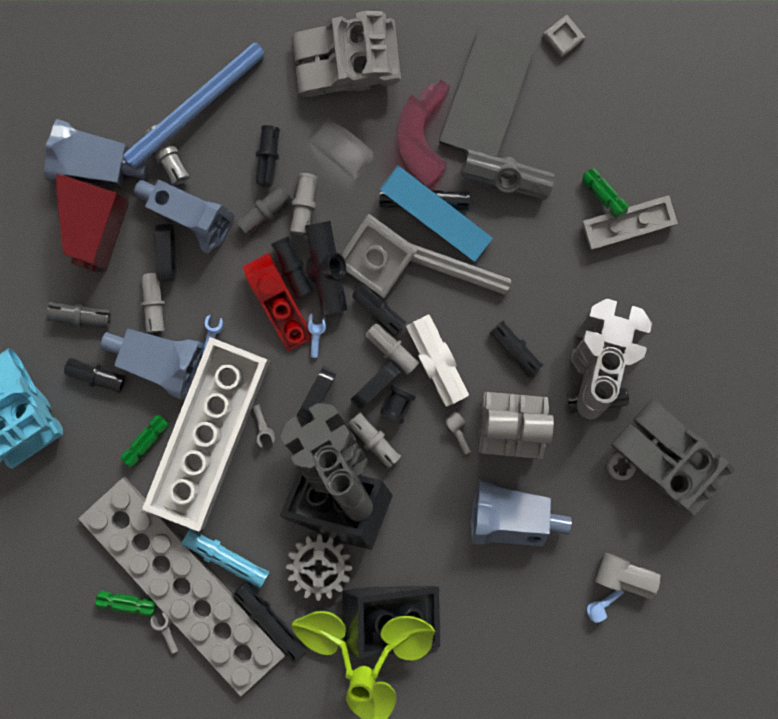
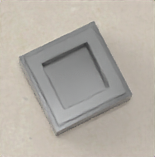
(563, 36)

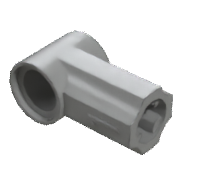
(620, 574)

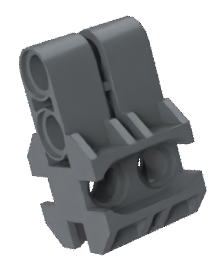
(680, 445)
(330, 458)

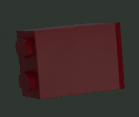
(88, 221)

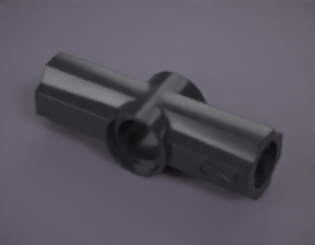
(326, 267)

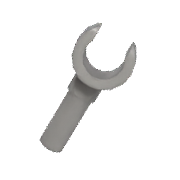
(454, 423)
(262, 426)
(166, 632)

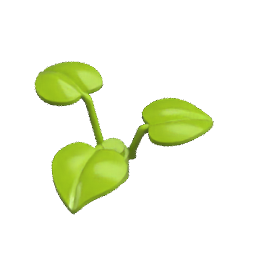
(406, 635)

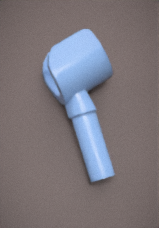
(212, 331)
(316, 331)
(596, 609)

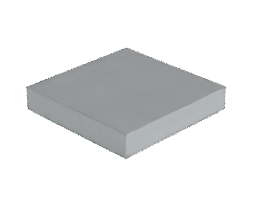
(377, 256)

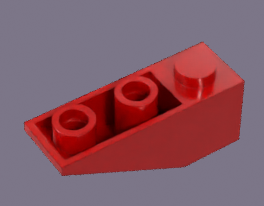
(277, 301)

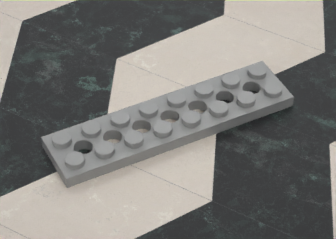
(177, 606)

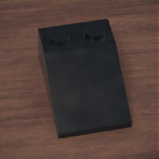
(324, 515)
(372, 607)

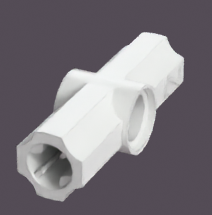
(437, 360)

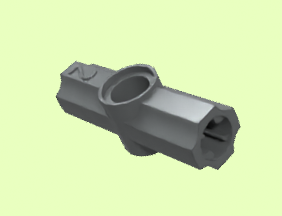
(525, 178)

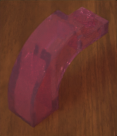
(412, 146)

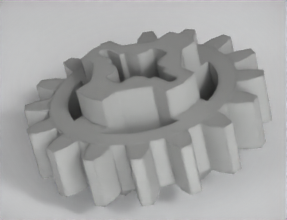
(305, 566)

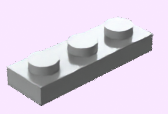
(636, 222)

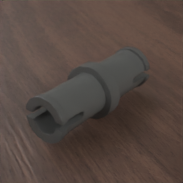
(265, 209)
(78, 315)

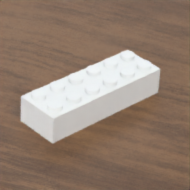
(206, 434)

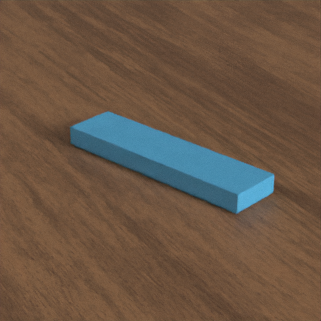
(435, 213)

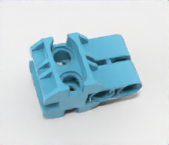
(24, 413)

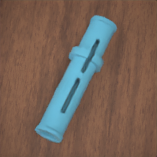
(225, 558)

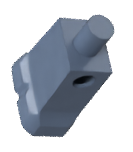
(87, 157)
(205, 219)
(156, 359)
(513, 517)

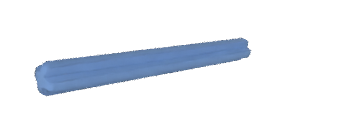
(193, 105)

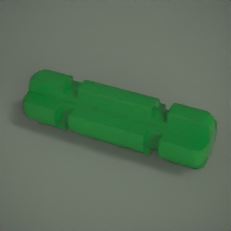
(605, 193)
(144, 441)
(125, 604)

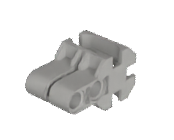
(334, 55)
(607, 354)
(515, 425)

